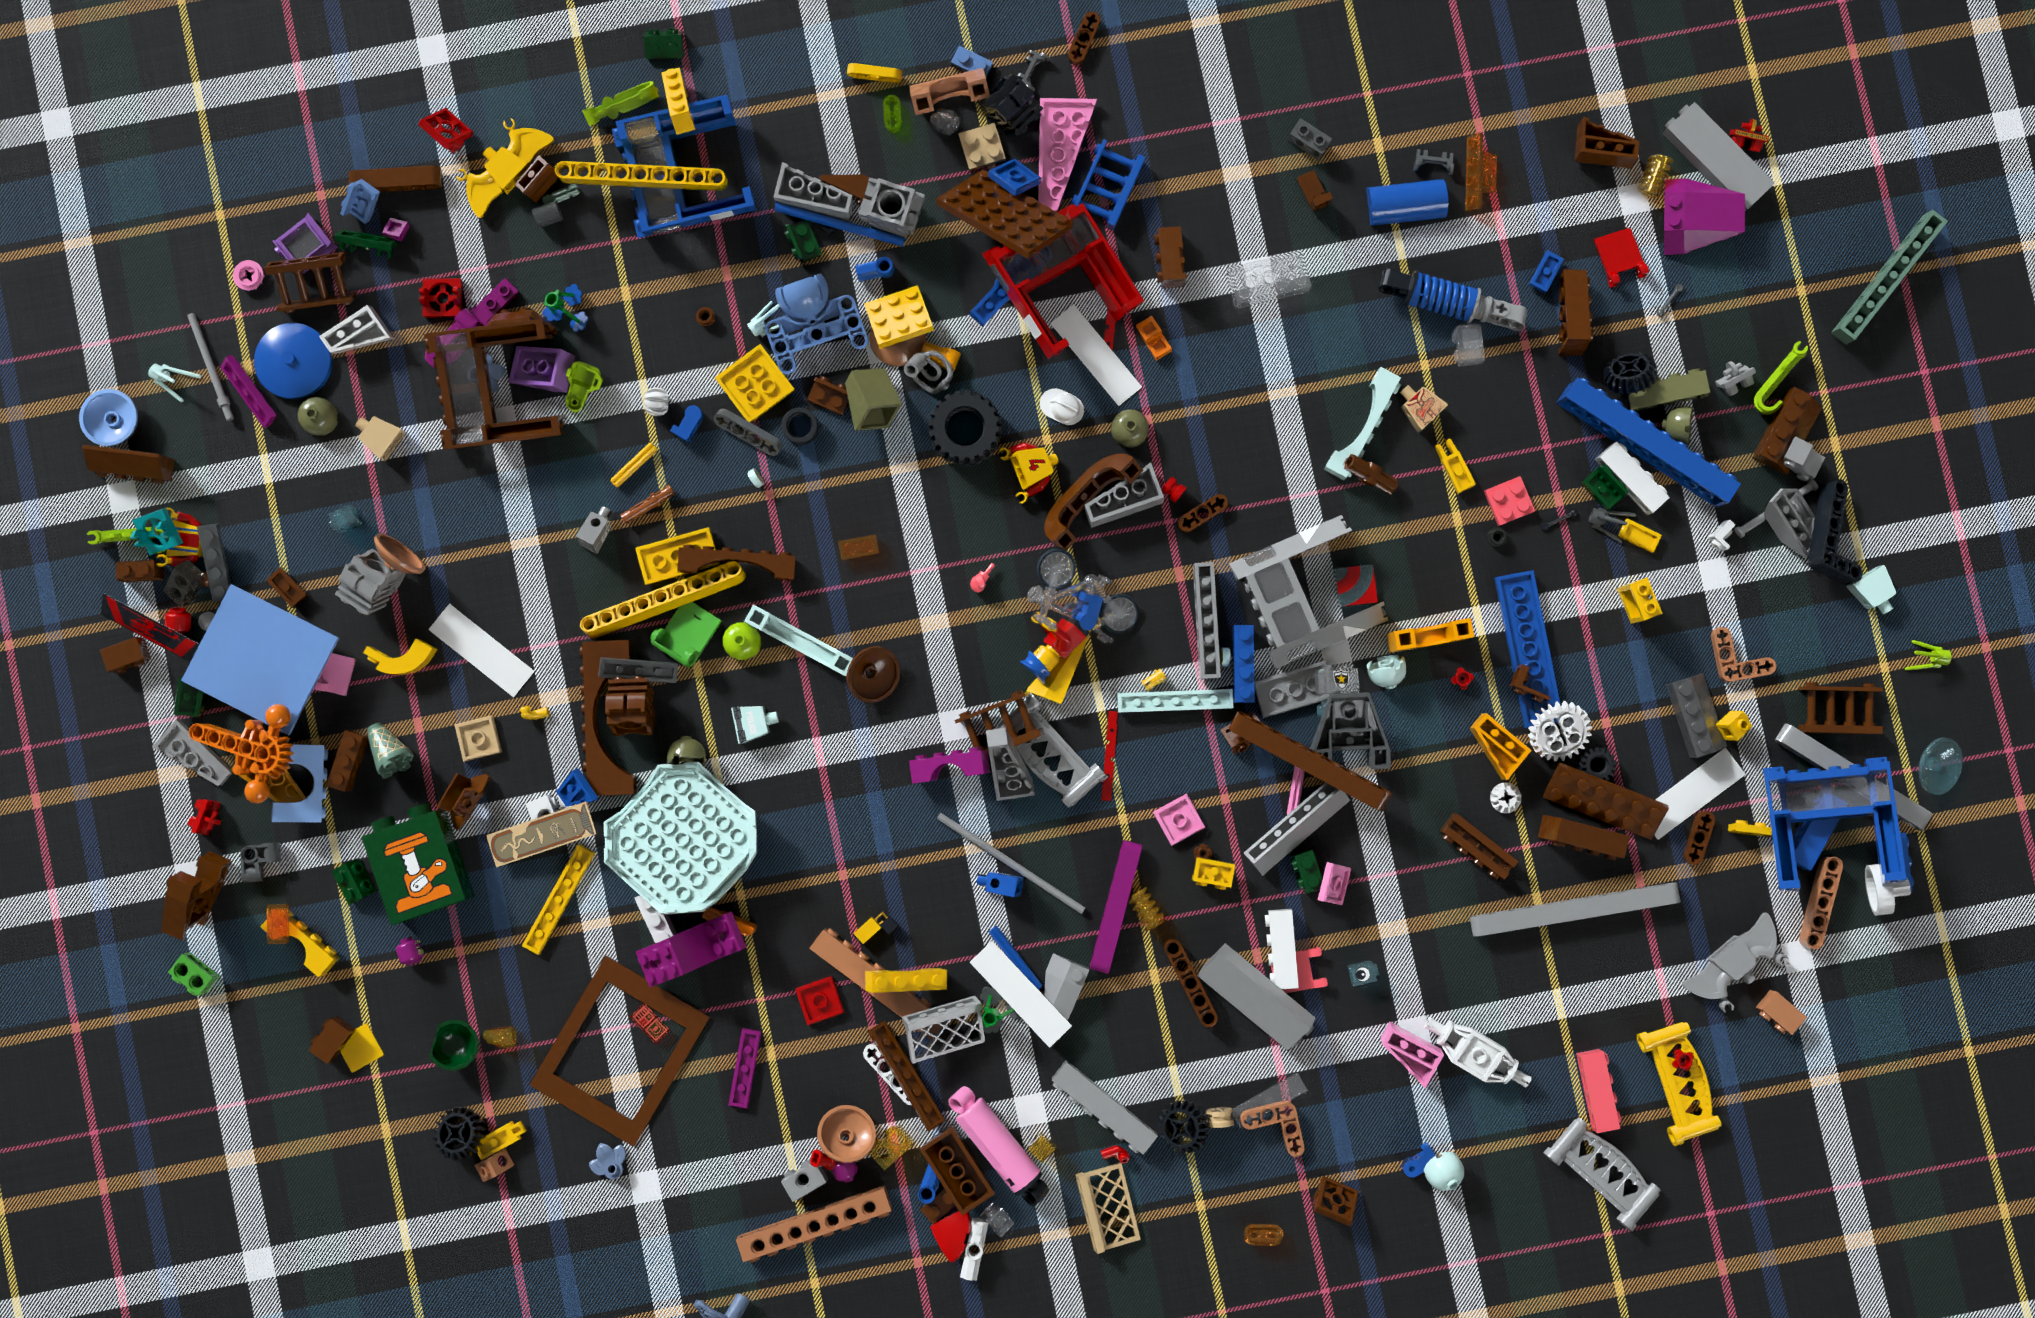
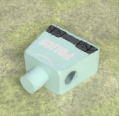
(752, 722)

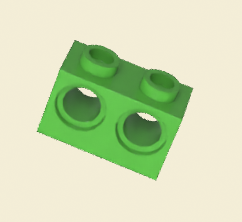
(196, 969)

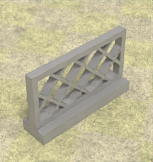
(944, 1013)

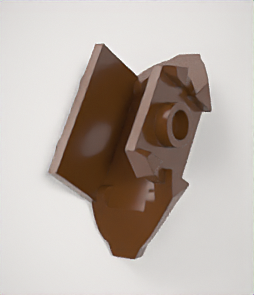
(462, 797)

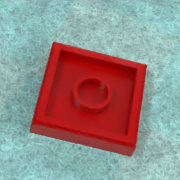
(819, 1000)

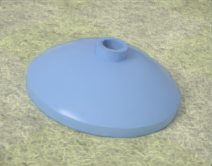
(98, 413)

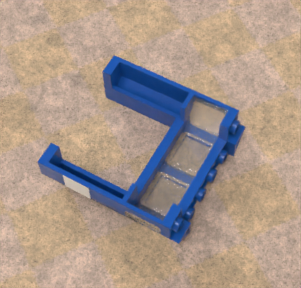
(648, 142)
(1834, 795)

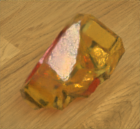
(501, 1036)

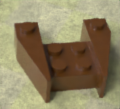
(191, 897)

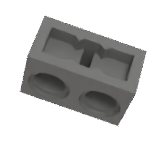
(1309, 139)

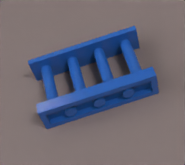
(1126, 182)

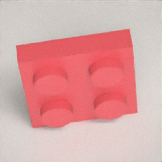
(1509, 501)

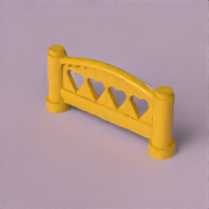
(1686, 1124)

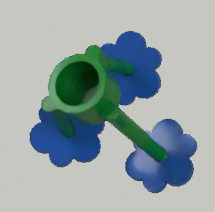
(555, 306)

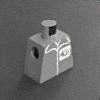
(592, 536)

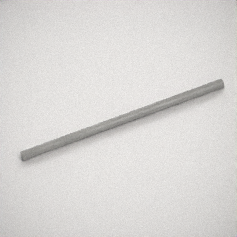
(1011, 863)

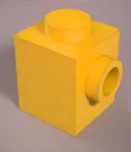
(1734, 725)

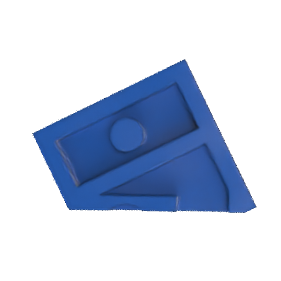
(576, 789)

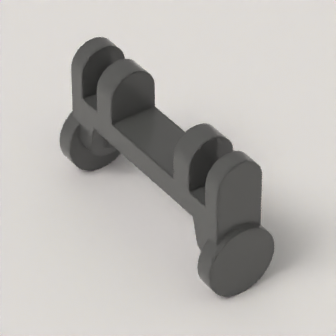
(1037, 58)
(1446, 162)

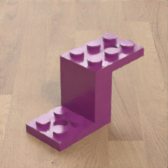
(690, 949)

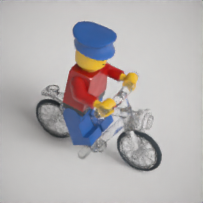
(1056, 571)

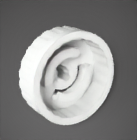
(1882, 897)

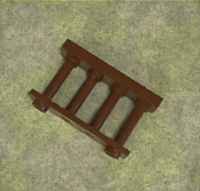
(316, 264)
(1831, 726)
(1031, 731)

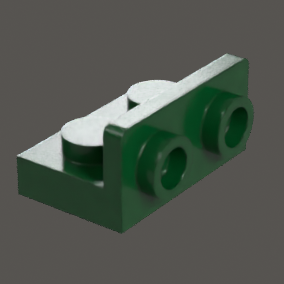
(803, 240)

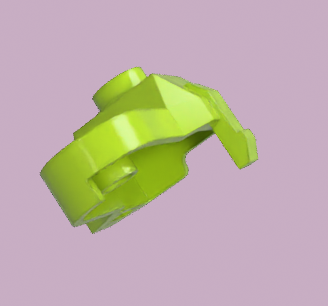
(582, 382)

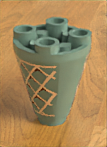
(388, 751)

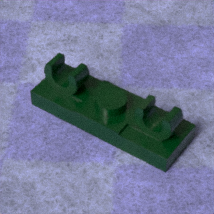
(366, 242)

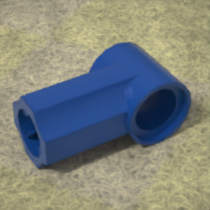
(872, 270)
(930, 1182)

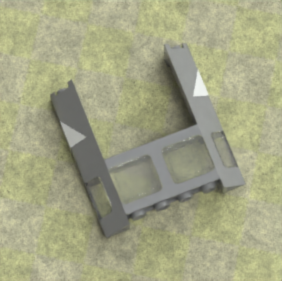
(1283, 603)

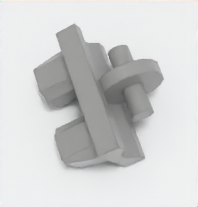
(1733, 375)

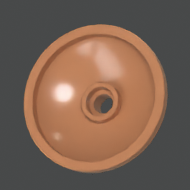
(899, 353)
(398, 555)
(848, 1122)

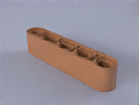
(1828, 895)

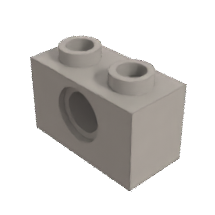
(796, 1188)

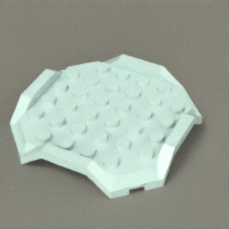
(681, 839)

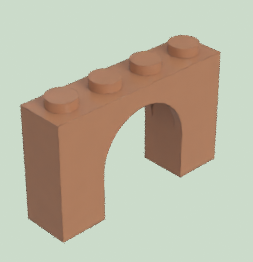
(968, 83)

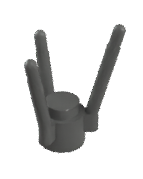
(1600, 516)

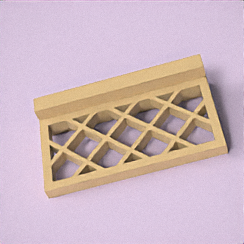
(1091, 1211)

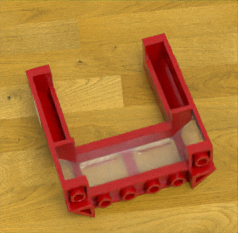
(1081, 246)

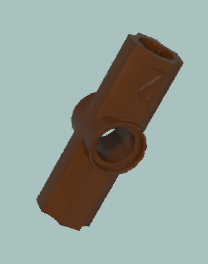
(1370, 474)

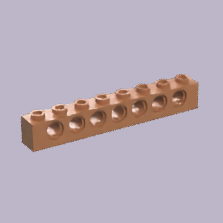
(751, 1253)

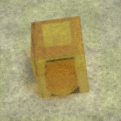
(1041, 1147)

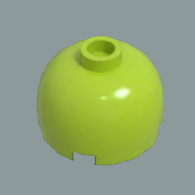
(741, 641)

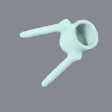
(757, 323)
(161, 374)

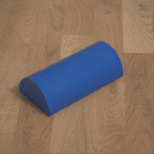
(1407, 202)

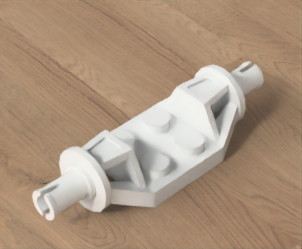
(1477, 1053)

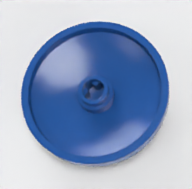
(292, 361)

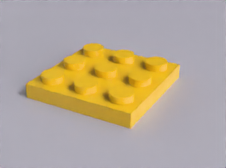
(898, 317)
(754, 383)

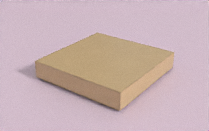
(478, 738)

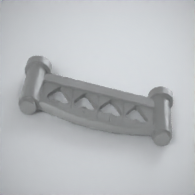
(1083, 777)
(1568, 1149)

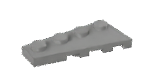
(192, 754)

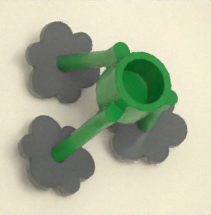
(992, 1017)

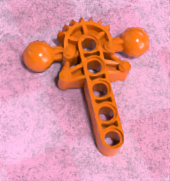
(253, 760)

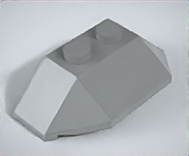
(1791, 520)

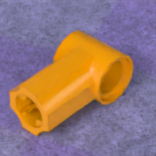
(950, 354)

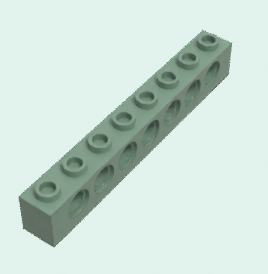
(1889, 277)

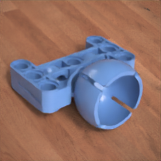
(806, 302)

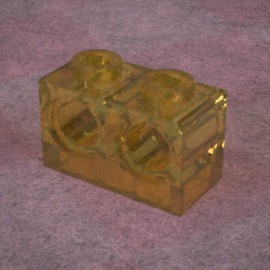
(895, 1149)

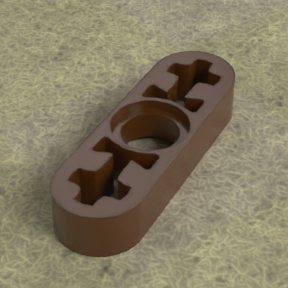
(1083, 52)
(1212, 501)
(1699, 852)

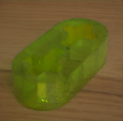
(888, 113)

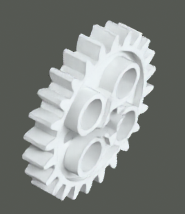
(1543, 738)

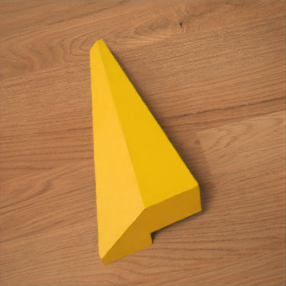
(1060, 676)

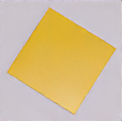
(361, 1048)

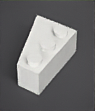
(356, 332)

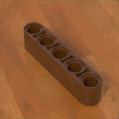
(399, 178)
(1197, 989)

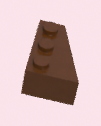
(1604, 147)
(1170, 257)

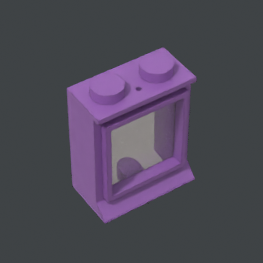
(304, 240)

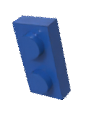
(1546, 271)

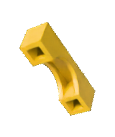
(677, 101)
(318, 955)
(901, 981)

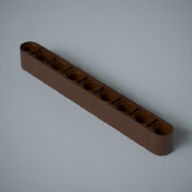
(1310, 761)

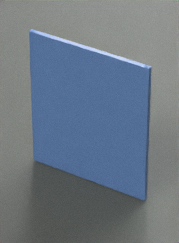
(259, 657)

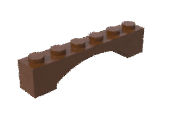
(693, 559)

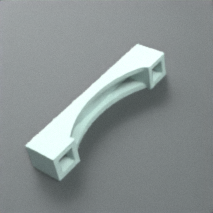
(1382, 387)
(798, 640)

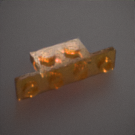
(1480, 172)

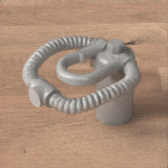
(916, 365)

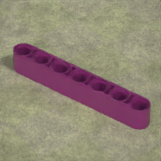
(1115, 906)

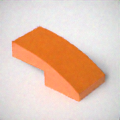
(1153, 338)

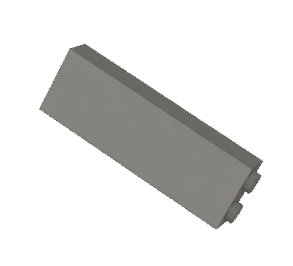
(1716, 154)
(1257, 997)

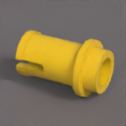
(1157, 677)

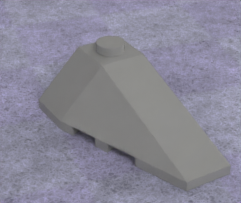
(1063, 983)

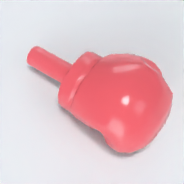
(978, 582)

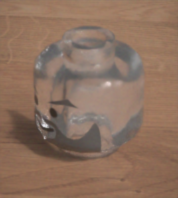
(945, 121)

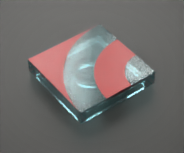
(1355, 585)

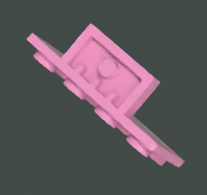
(336, 675)

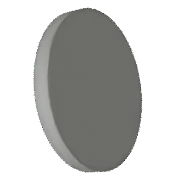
(205, 620)

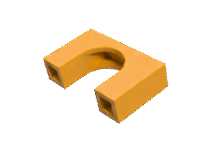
(1430, 635)

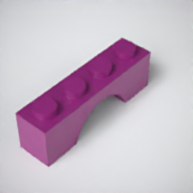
(928, 769)

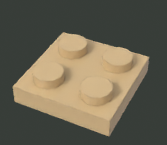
(982, 146)

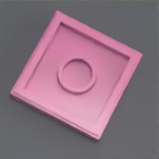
(1178, 819)
(1334, 883)

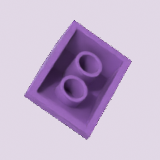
(541, 368)

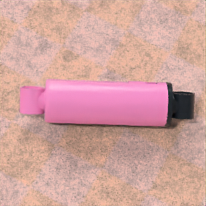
(998, 1146)

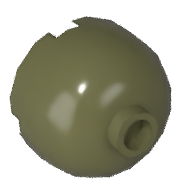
(317, 416)
(1679, 424)
(1129, 428)
(685, 751)

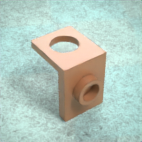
(490, 1168)

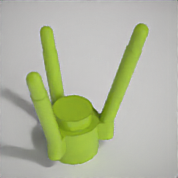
(1938, 656)

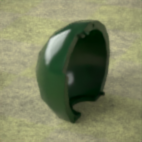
(454, 1045)

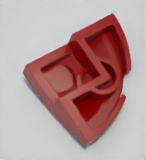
(951, 1234)

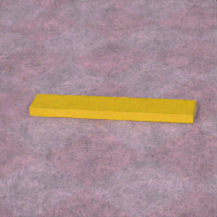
(558, 899)

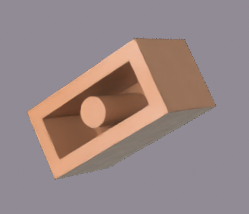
(1781, 1012)

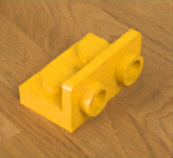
(1213, 873)

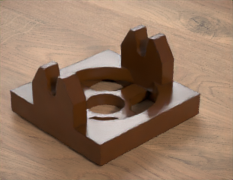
(1350, 1193)

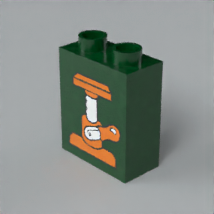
(417, 864)

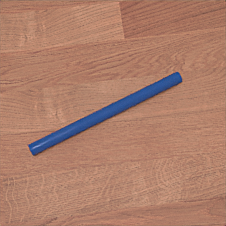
(839, 224)

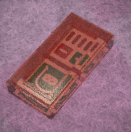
(650, 1023)

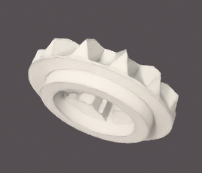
(1498, 792)

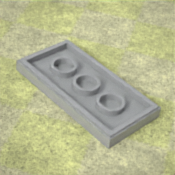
(1288, 690)

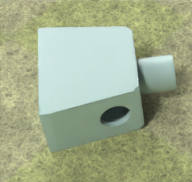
(1874, 589)

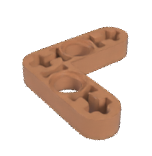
(1731, 662)
(1284, 1119)

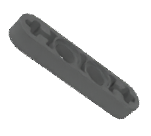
(749, 430)

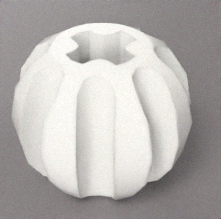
(656, 401)

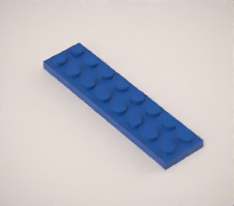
(1527, 640)

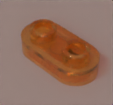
(1262, 1233)

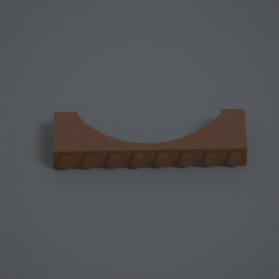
(601, 770)

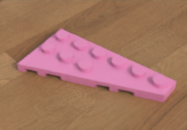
(1061, 135)

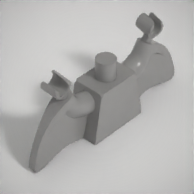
(1735, 961)

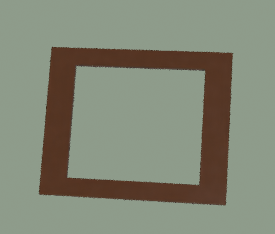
(587, 1105)

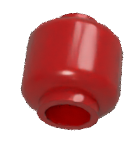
(178, 620)

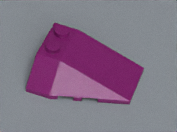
(1700, 215)

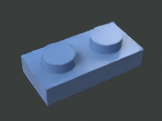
(970, 61)

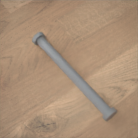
(1740, 531)

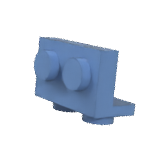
(360, 200)

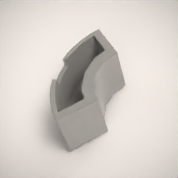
(1803, 459)

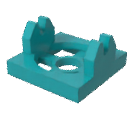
(166, 524)

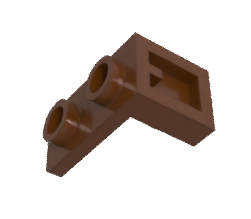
(1314, 191)
(1521, 676)

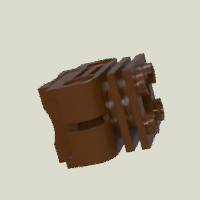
(630, 706)

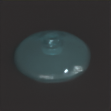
(1940, 766)

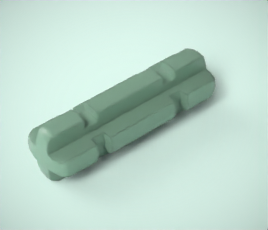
(561, 195)

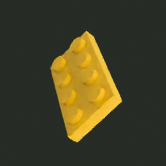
(660, 558)

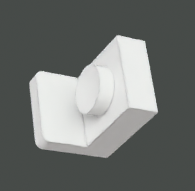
(1722, 532)

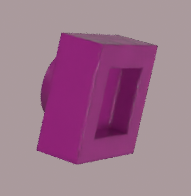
(395, 229)

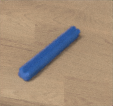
(1012, 954)

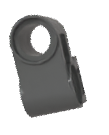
(252, 869)

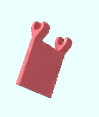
(1305, 978)

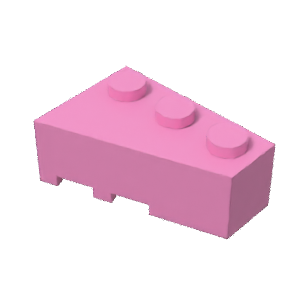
(1413, 1052)

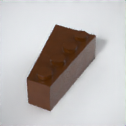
(1574, 312)
(1583, 836)

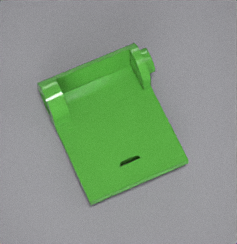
(686, 634)

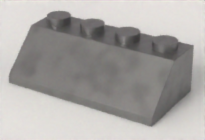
(1696, 715)

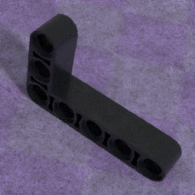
(1826, 535)

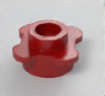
(1468, 677)
(1686, 1064)

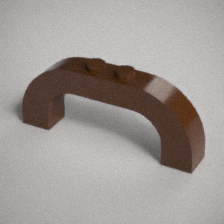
(1083, 491)

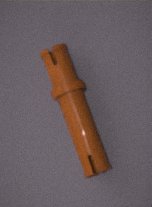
(648, 504)

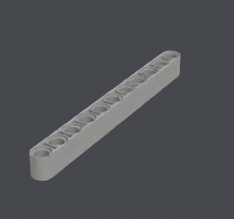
(1575, 909)

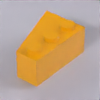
(1499, 745)

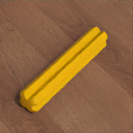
(633, 465)

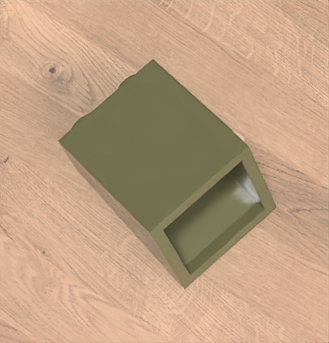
(872, 399)

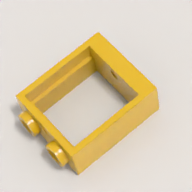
(1636, 600)

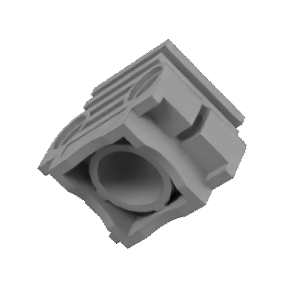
(882, 193)
(368, 582)

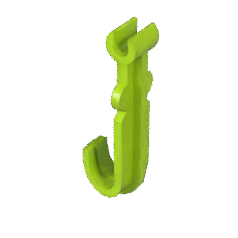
(622, 102)
(1776, 378)
(118, 535)

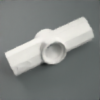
(972, 1260)

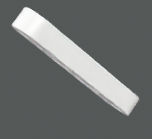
(887, 1076)

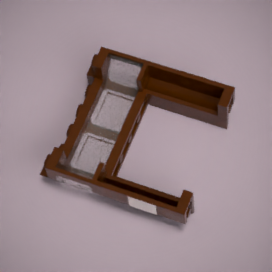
(467, 385)

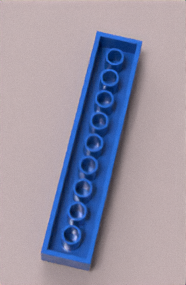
(1648, 443)

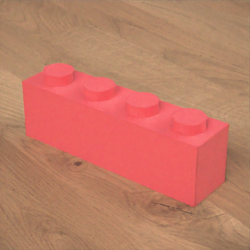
(1598, 1090)

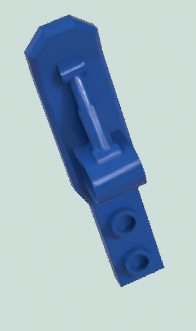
(989, 304)

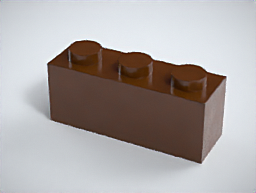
(347, 761)

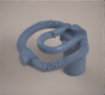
(735, 1310)

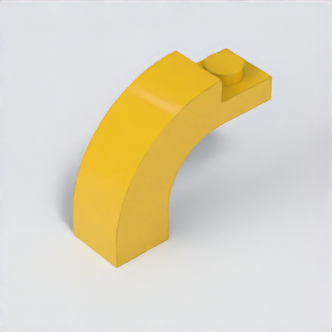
(414, 660)

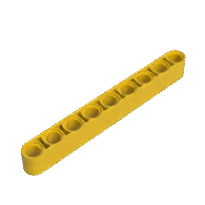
(633, 171)
(653, 599)

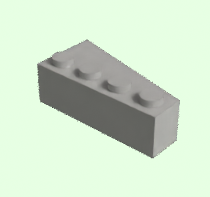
(1125, 499)
(1008, 769)

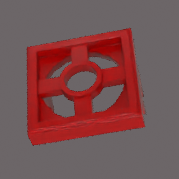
(441, 117)
(428, 284)

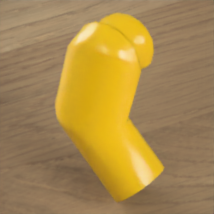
(534, 715)

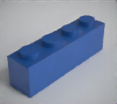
(1243, 663)
(1811, 840)

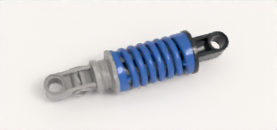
(1450, 296)

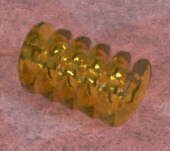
(1653, 175)
(1146, 909)

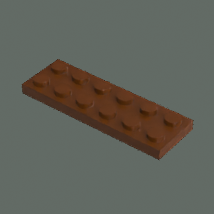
(1605, 801)

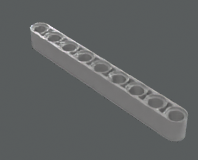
(1823, 758)

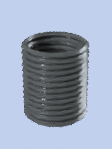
(547, 214)

